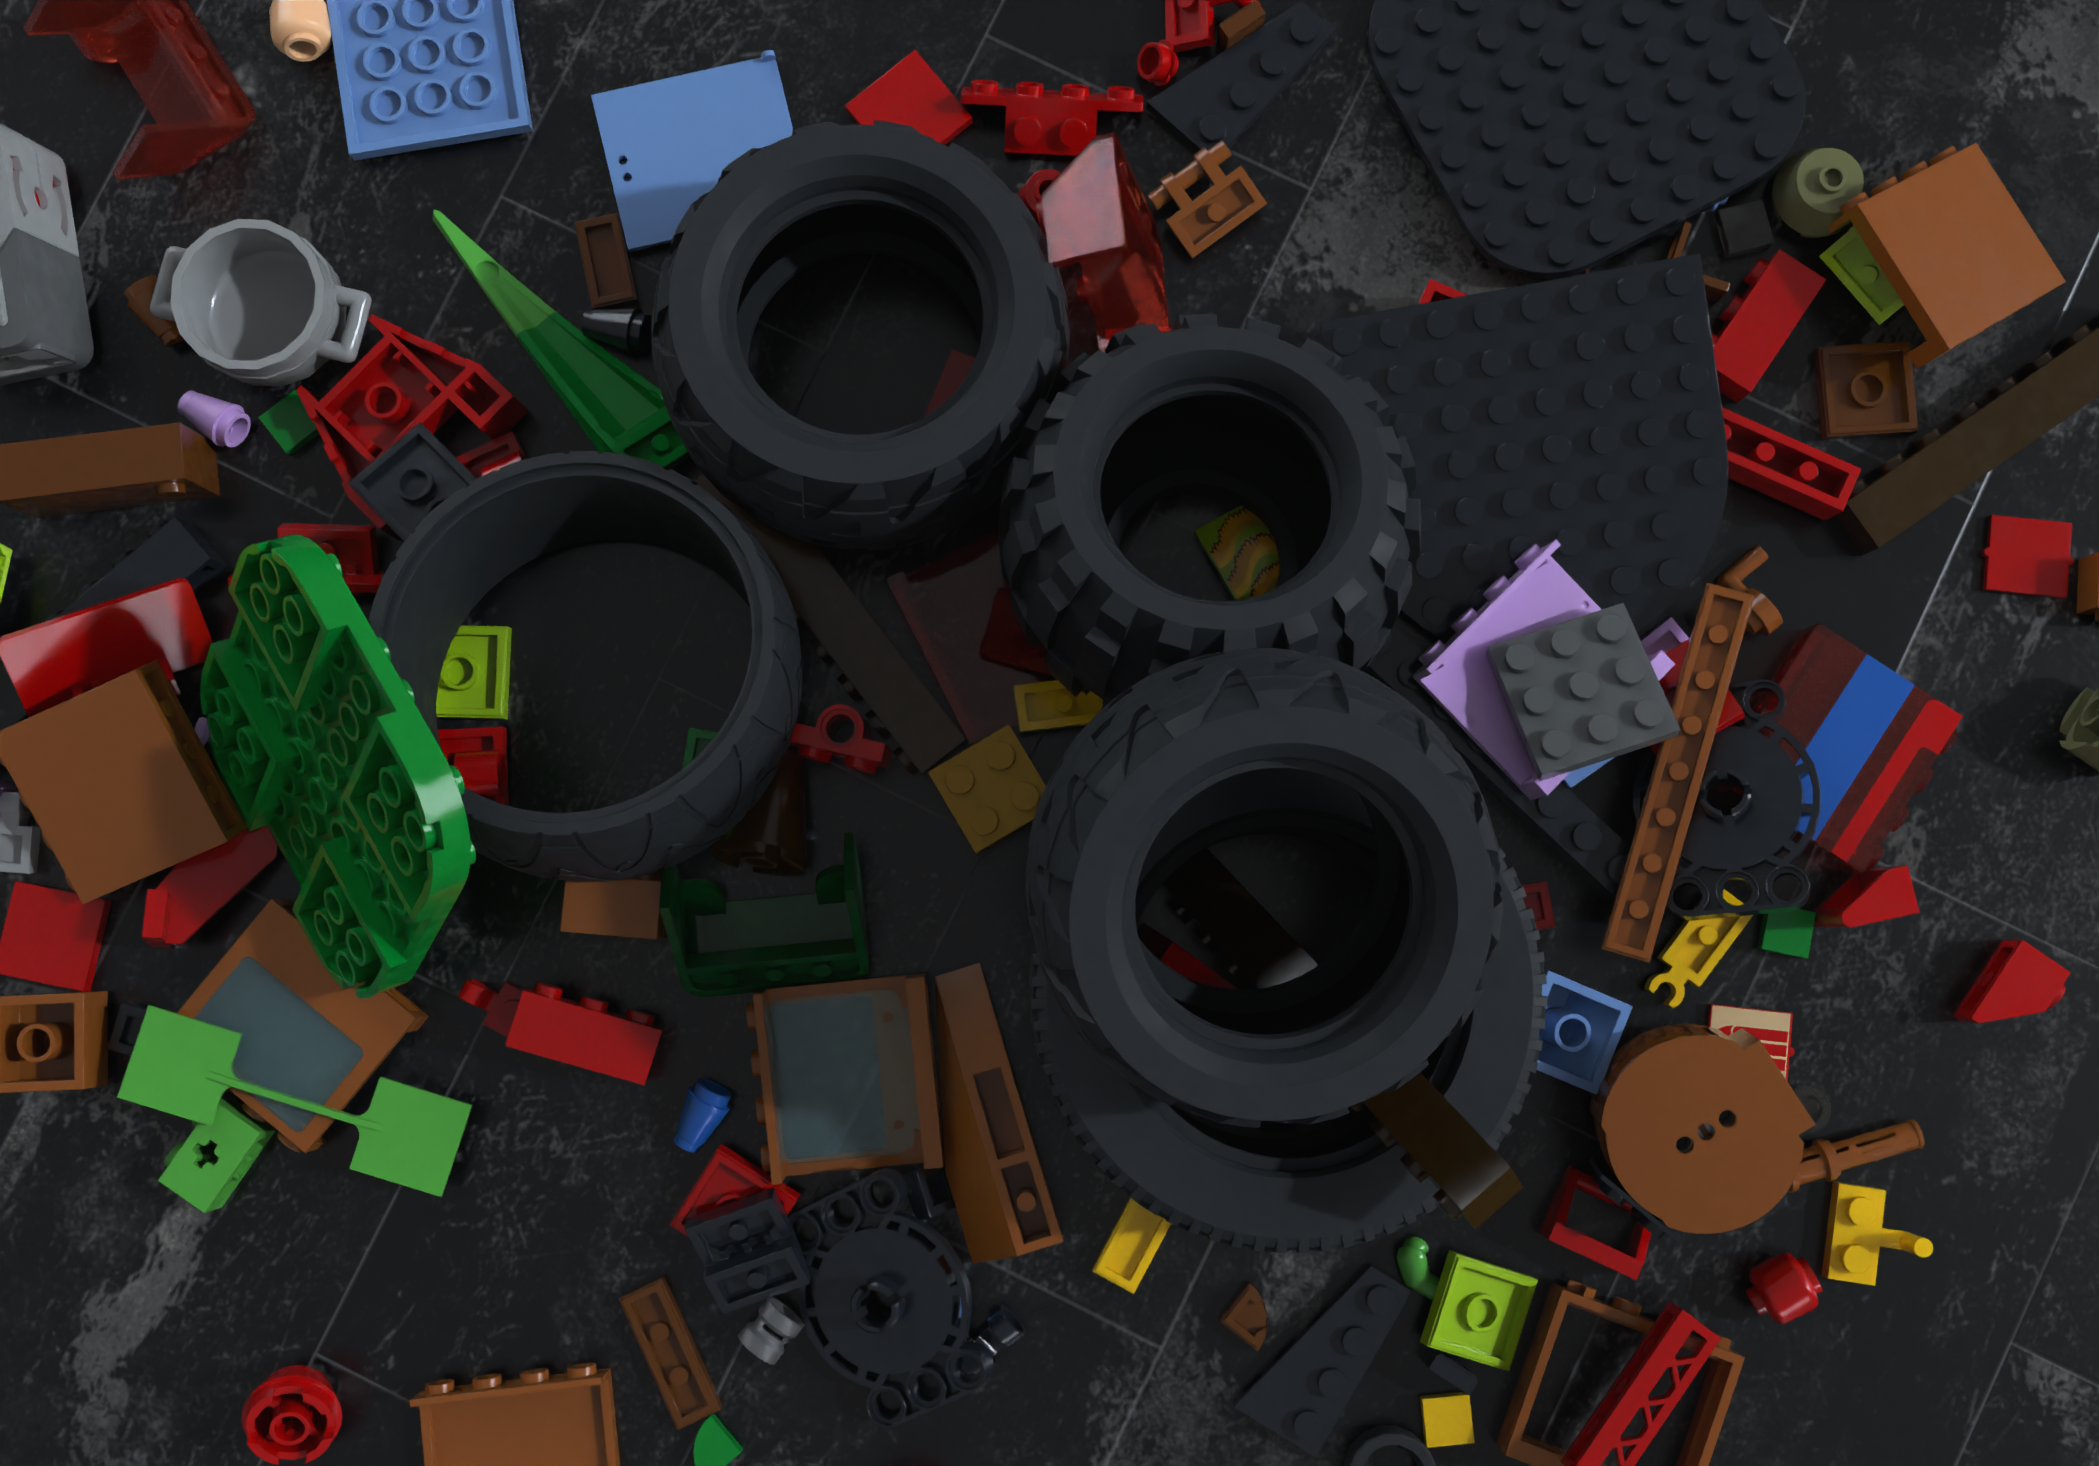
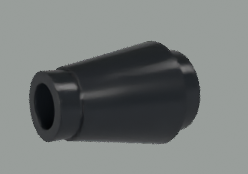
(622, 328)

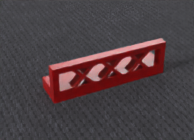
(1634, 1385)

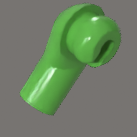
(1415, 1268)

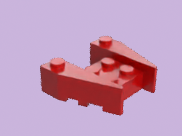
(395, 390)

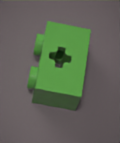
(208, 1181)

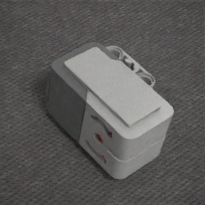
(41, 277)

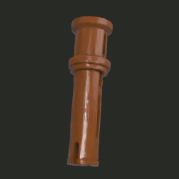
(1828, 1159)

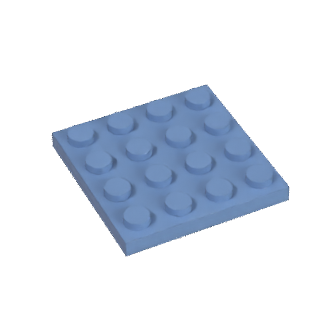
(427, 73)

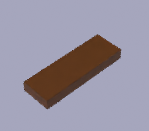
(670, 1353)

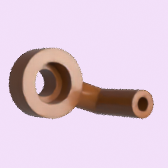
(1763, 614)

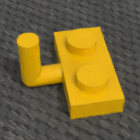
(1857, 1234)

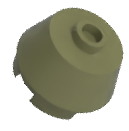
(1813, 188)

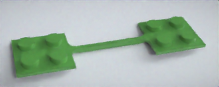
(188, 1065)

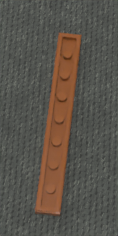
(1677, 773)

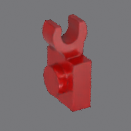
(500, 1004)

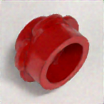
(1157, 62)

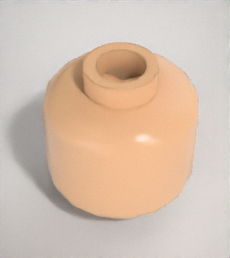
(300, 28)

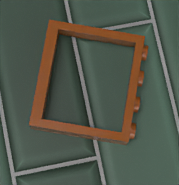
(1708, 1412)

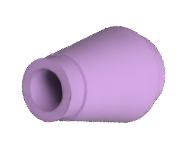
(215, 418)

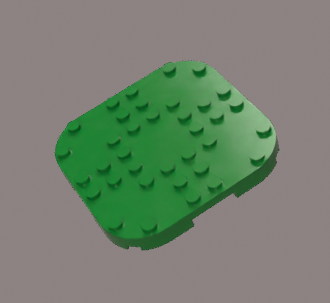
(336, 765)

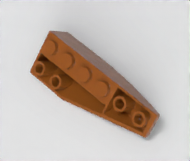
(986, 1129)

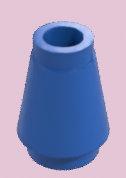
(701, 1114)

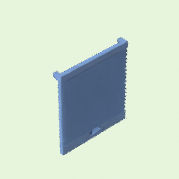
(682, 137)

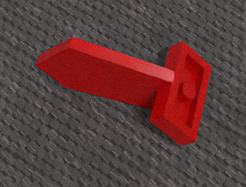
(203, 886)

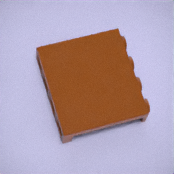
(1952, 247)
(119, 782)
(521, 1420)

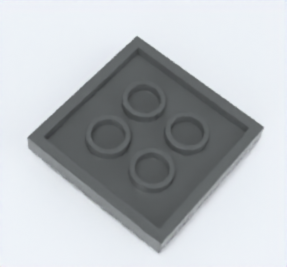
(1582, 692)

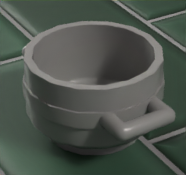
(259, 303)

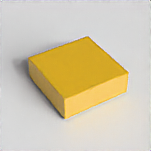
(1446, 1419)

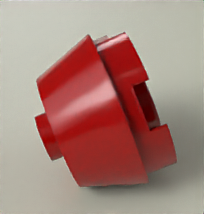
(292, 1415)

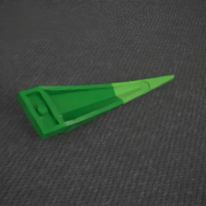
(603, 394)

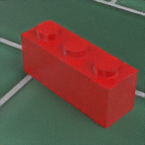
(1761, 321)
(584, 1033)

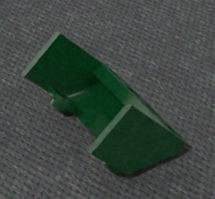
(767, 940)

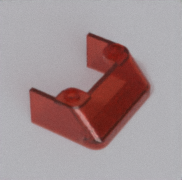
(171, 68)
(1104, 222)

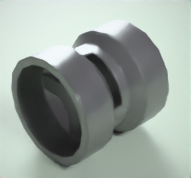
(771, 1330)

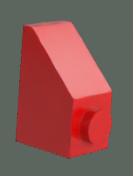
(2013, 985)

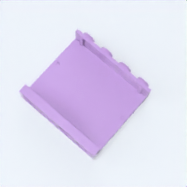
(1461, 674)

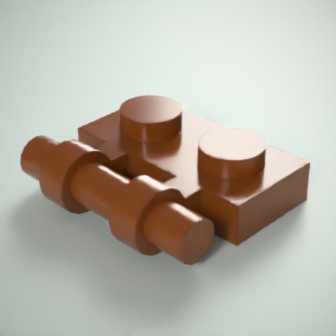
(1216, 210)

